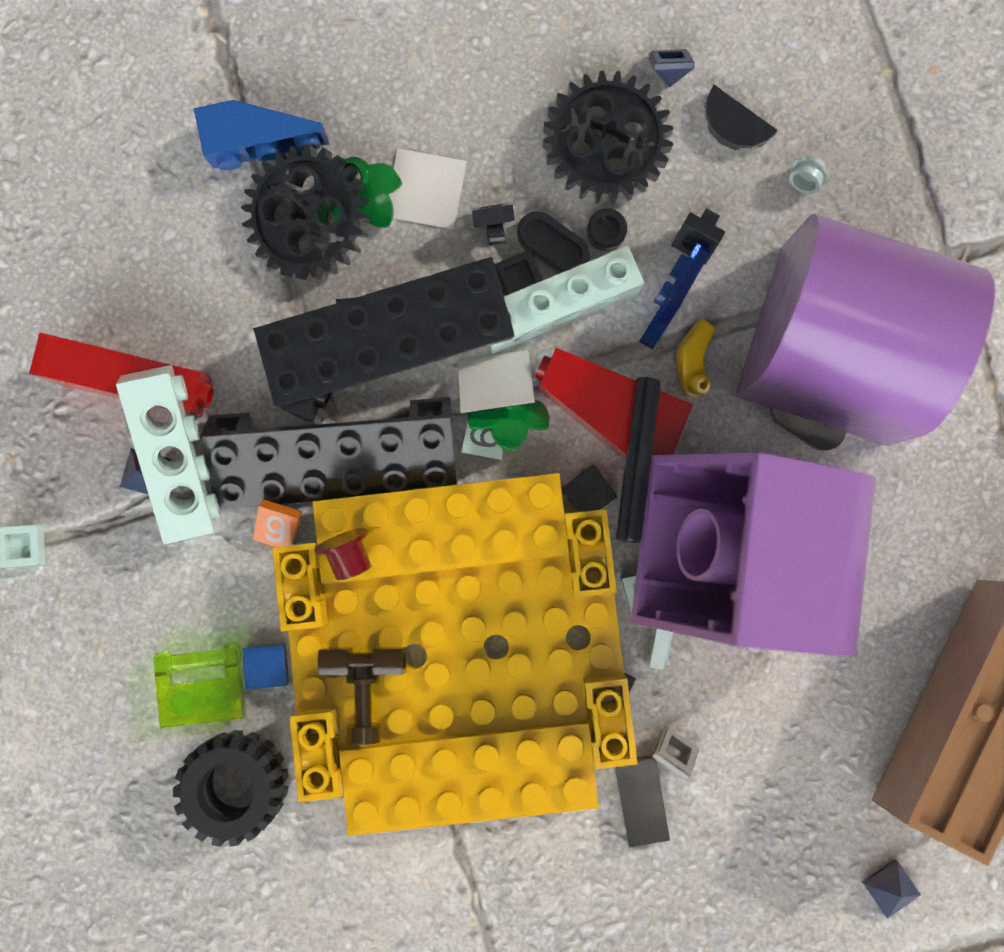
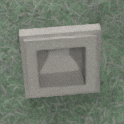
(675, 753)

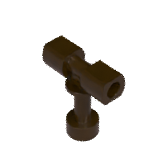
(362, 671)

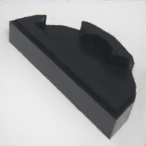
(734, 123)

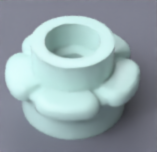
(808, 174)

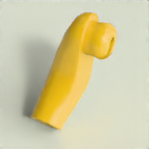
(690, 359)

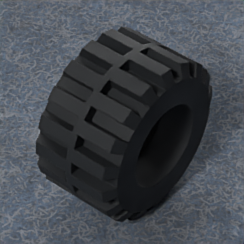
(207, 811)

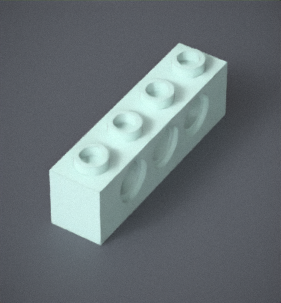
(571, 296)
(175, 517)

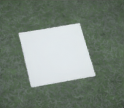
(428, 188)
(495, 381)

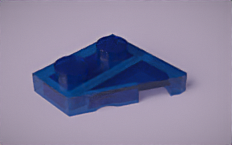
(672, 295)

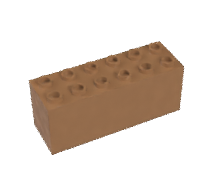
(951, 754)

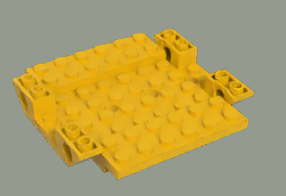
(465, 729)

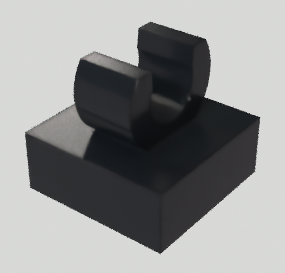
(493, 218)
(699, 231)

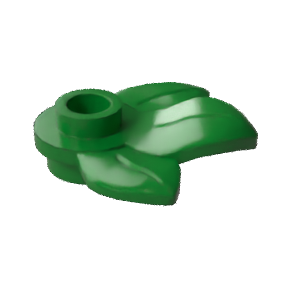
(380, 182)
(511, 423)

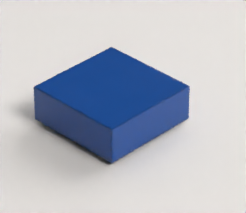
(265, 666)

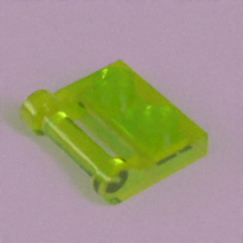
(201, 699)

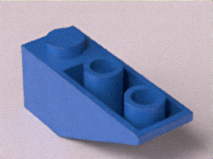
(244, 132)

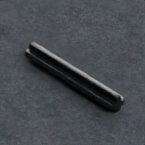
(638, 460)

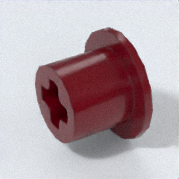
(346, 553)

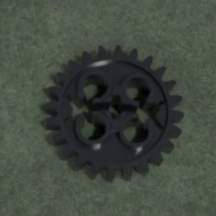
(623, 105)
(331, 188)

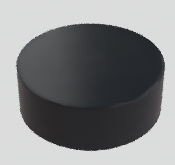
(606, 229)

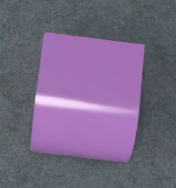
(867, 332)
(755, 551)

